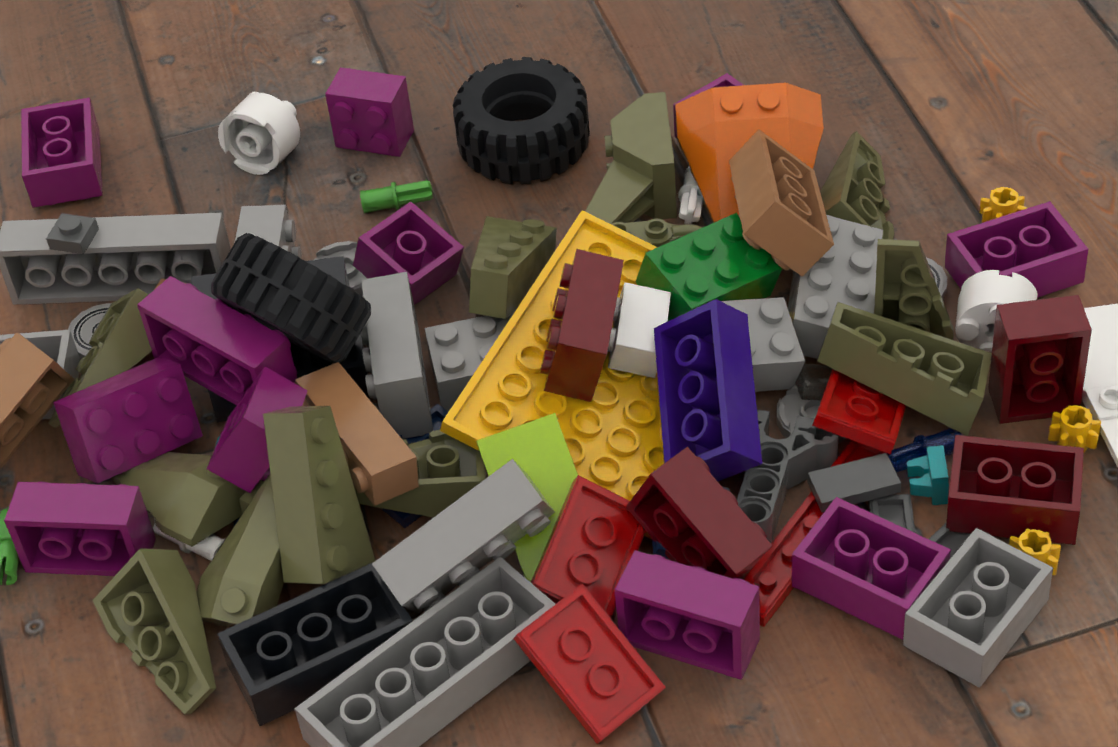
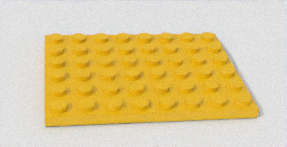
(613, 436)

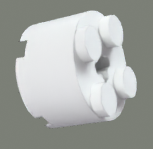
(260, 132)
(979, 301)

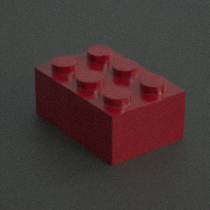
(583, 325)
(1038, 358)
(1014, 488)
(697, 518)

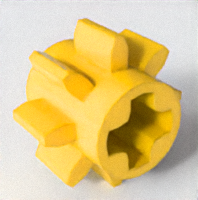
(1001, 203)
(1074, 428)
(1038, 545)

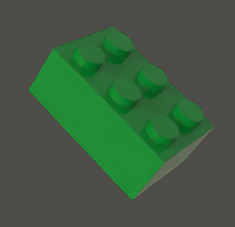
(708, 267)

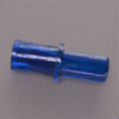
(901, 455)

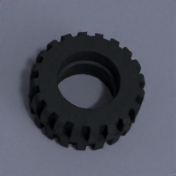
(521, 149)
(291, 297)

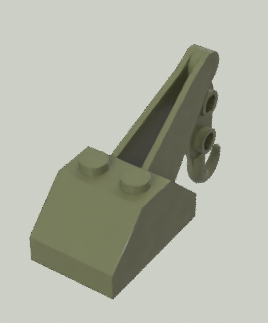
(640, 174)

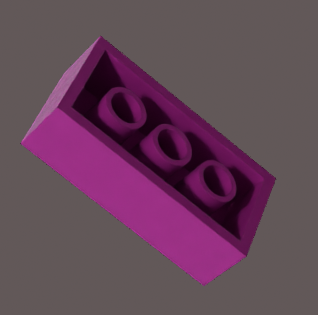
(212, 340)

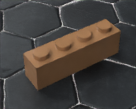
(373, 450)

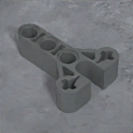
(783, 467)

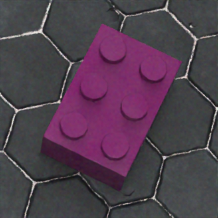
(61, 152)
(1026, 242)
(128, 419)
(77, 527)
(866, 565)
(688, 614)

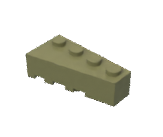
(508, 264)
(908, 365)
(314, 497)

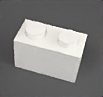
(632, 337)

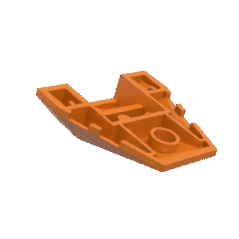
(724, 118)

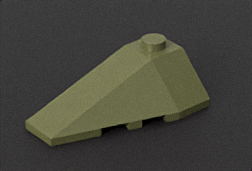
(854, 187)
(907, 288)
(116, 343)
(444, 475)
(184, 495)
(247, 568)
(159, 619)

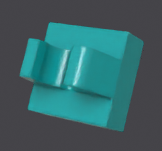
(933, 474)

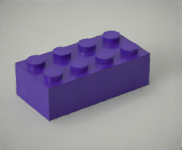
(708, 388)

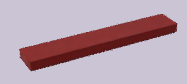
(774, 569)

